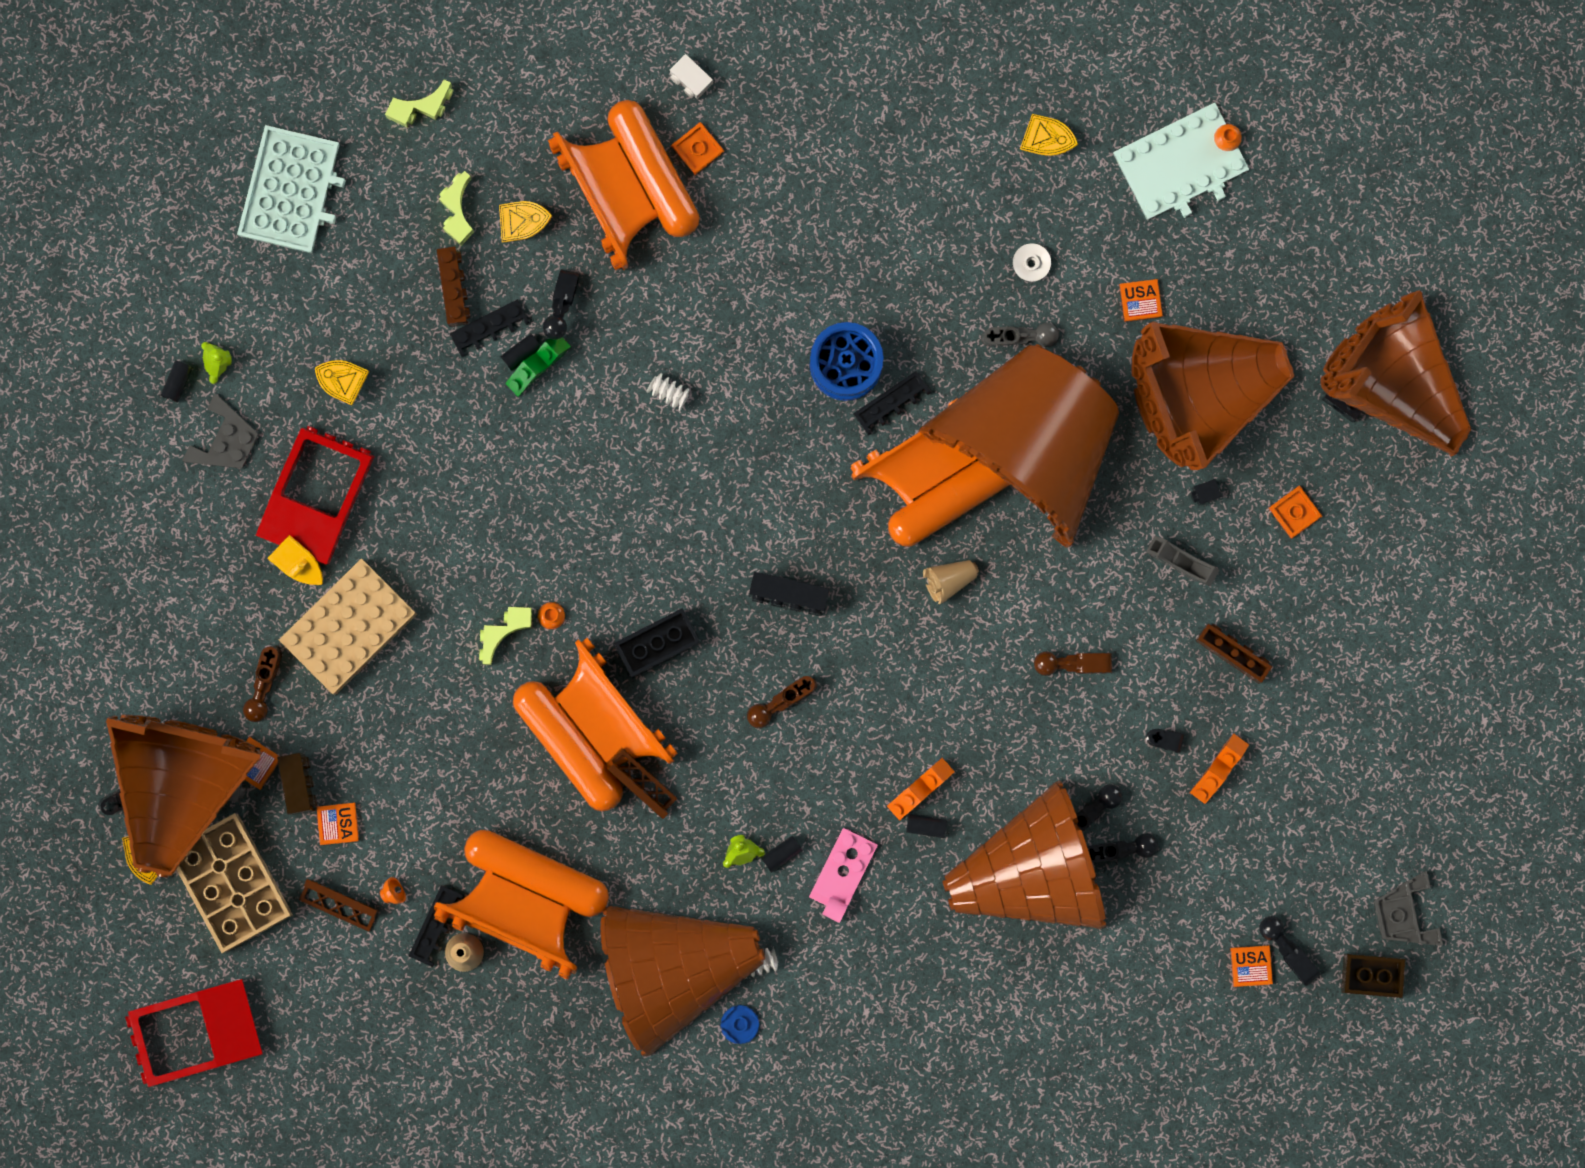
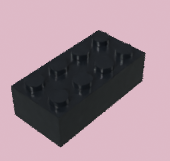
(789, 593)
(657, 643)

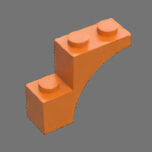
(1219, 768)
(920, 789)

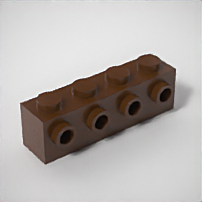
(452, 288)
(1233, 653)

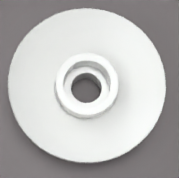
(1038, 255)

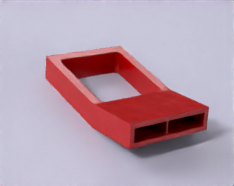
(307, 525)
(226, 1022)

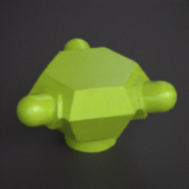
(215, 360)
(741, 851)

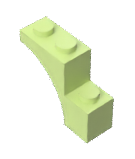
(432, 106)
(452, 199)
(516, 619)

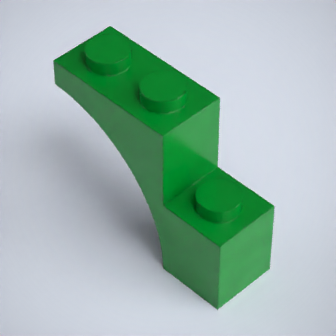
(537, 364)

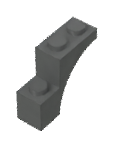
(1181, 561)

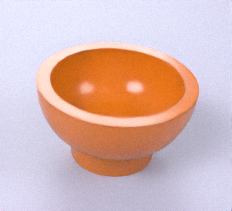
(1227, 137)
(551, 615)
(388, 892)

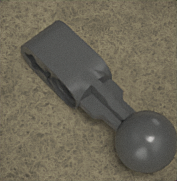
(1045, 335)

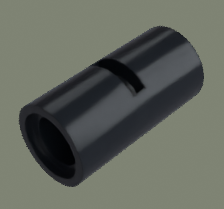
(520, 352)
(176, 381)
(926, 826)
(781, 854)

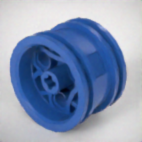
(848, 370)

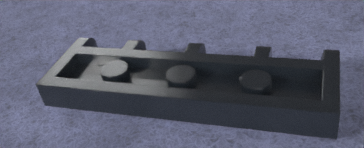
(488, 325)
(890, 401)
(432, 928)

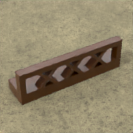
(636, 788)
(345, 900)

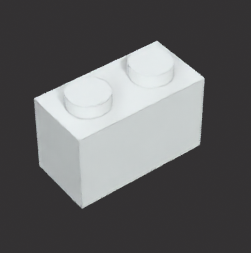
(691, 77)

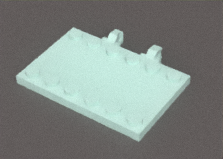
(1179, 163)
(290, 189)

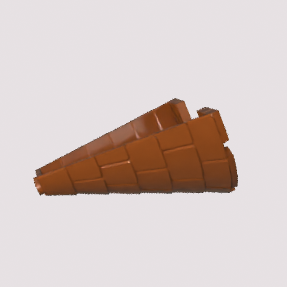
(1400, 375)
(1203, 387)
(173, 784)
(1032, 869)
(671, 969)

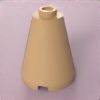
(949, 579)
(472, 950)

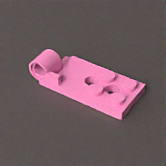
(837, 890)

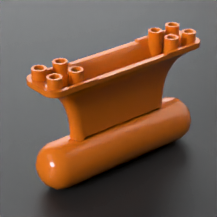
(628, 181)
(936, 478)
(588, 728)
(524, 899)

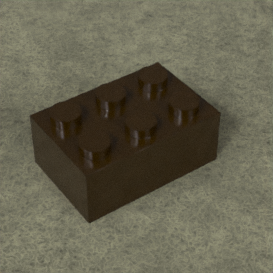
(297, 783)
(1373, 975)

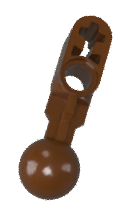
(1047, 663)
(255, 708)
(760, 715)

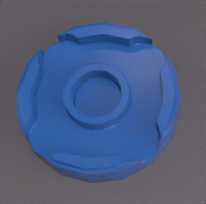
(745, 1024)

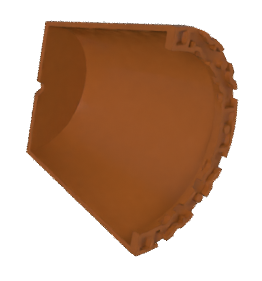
(1038, 430)

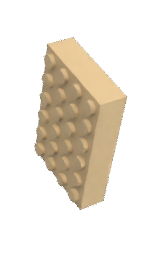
(348, 627)
(232, 884)

